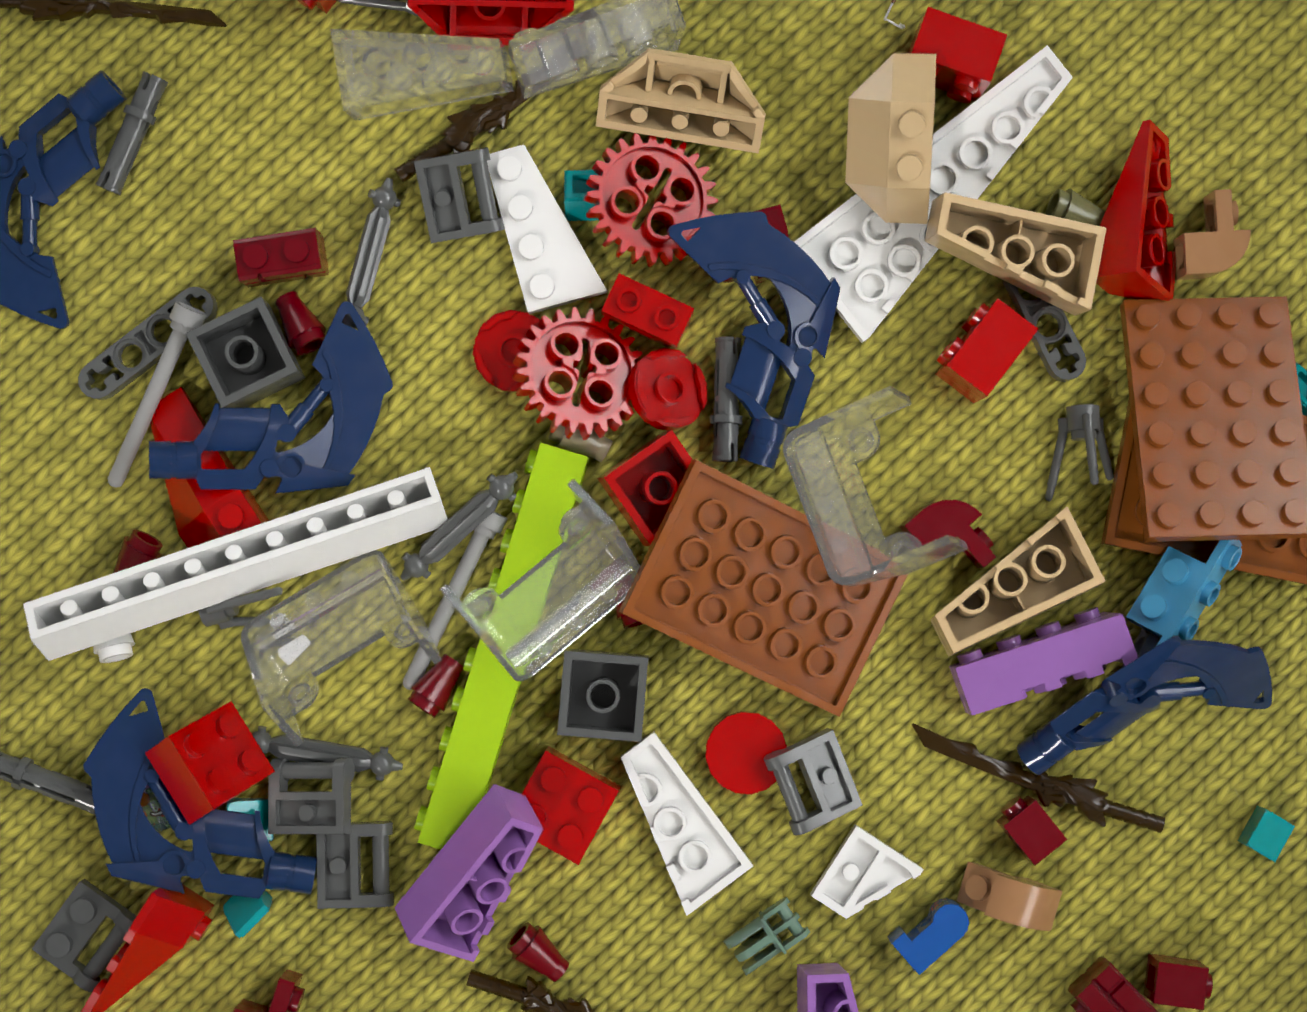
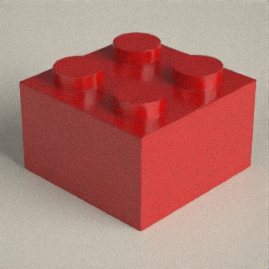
(963, 52)
(986, 351)
(647, 483)
(209, 762)
(568, 803)

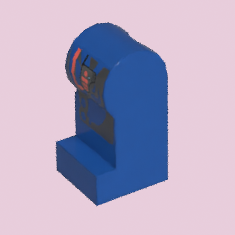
(933, 935)

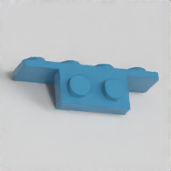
(1181, 590)

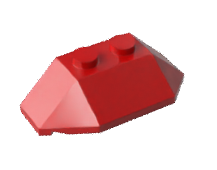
(489, 17)

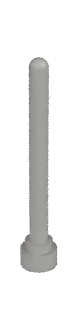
(183, 320)
(487, 529)

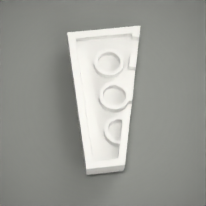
(542, 243)
(689, 834)

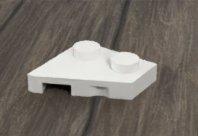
(862, 872)

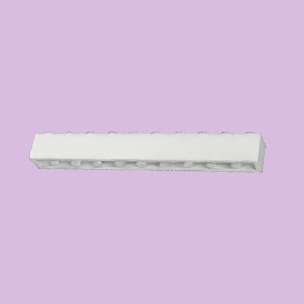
(234, 564)

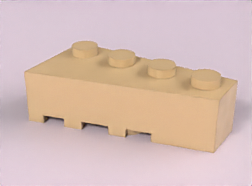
(1025, 248)

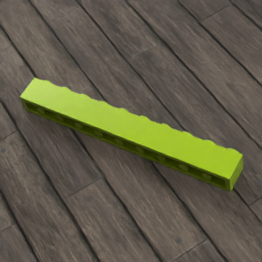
(490, 691)

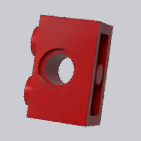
(647, 312)

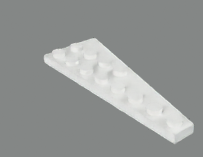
(882, 259)

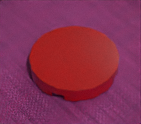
(497, 347)
(667, 389)
(738, 749)

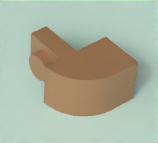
(1216, 249)
(1009, 897)

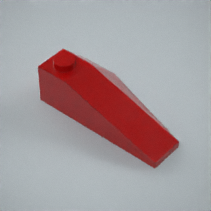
(1136, 220)
(198, 512)

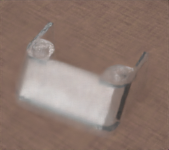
(836, 502)
(557, 596)
(324, 627)

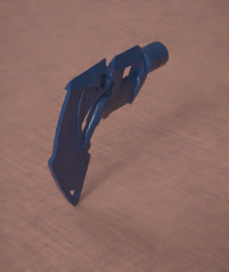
(746, 247)
(26, 278)
(356, 384)
(1227, 678)
(141, 854)

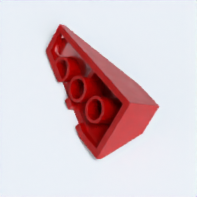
(157, 933)

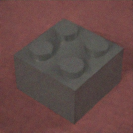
(245, 355)
(602, 695)

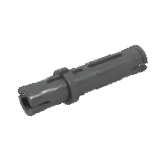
(132, 132)
(726, 404)
(27, 775)

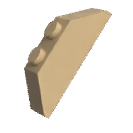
(683, 101)
(893, 138)

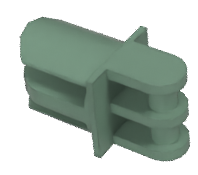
(766, 936)

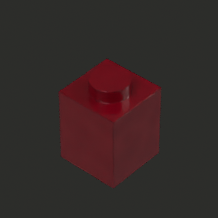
(1030, 828)
(1177, 982)

